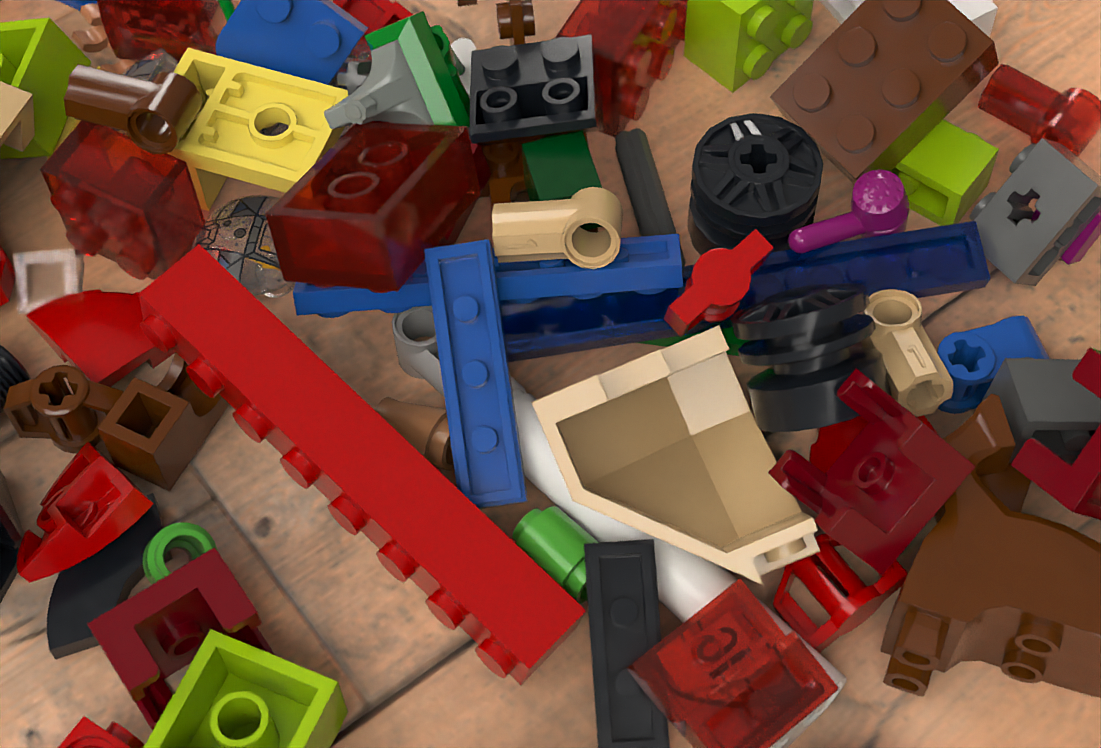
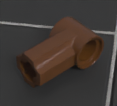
(150, 112)

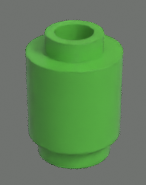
(182, 536)
(556, 547)

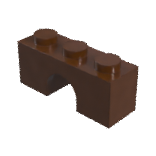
(160, 426)

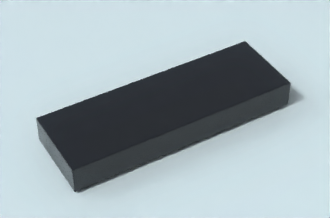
(622, 628)

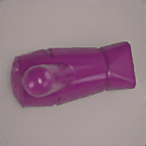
(877, 209)

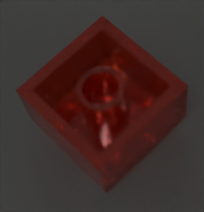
(123, 200)

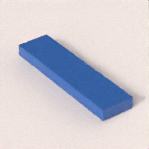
(476, 374)

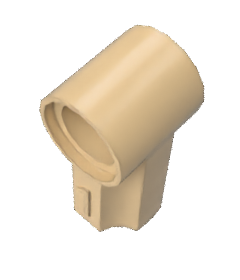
(554, 232)
(910, 360)

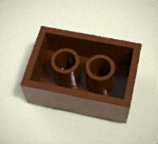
(885, 81)

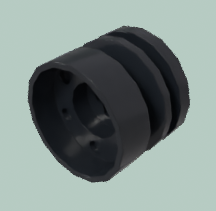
(752, 177)
(807, 343)

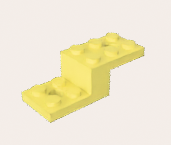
(234, 109)

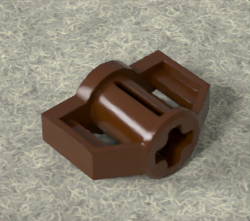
(57, 413)

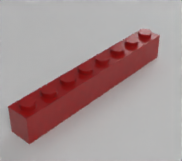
(360, 465)

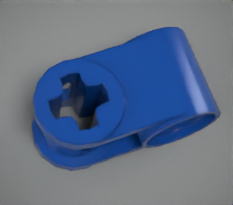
(977, 355)

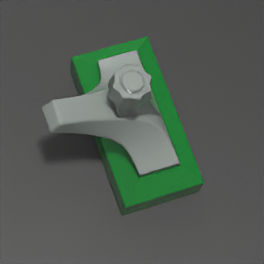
(405, 81)

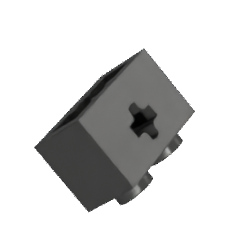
(1067, 202)

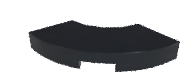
(98, 585)

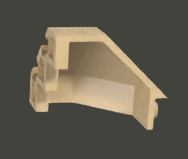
(678, 457)

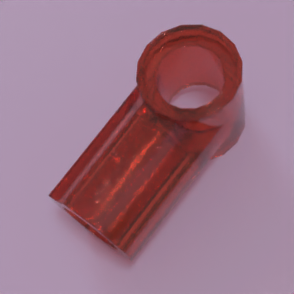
(1042, 111)

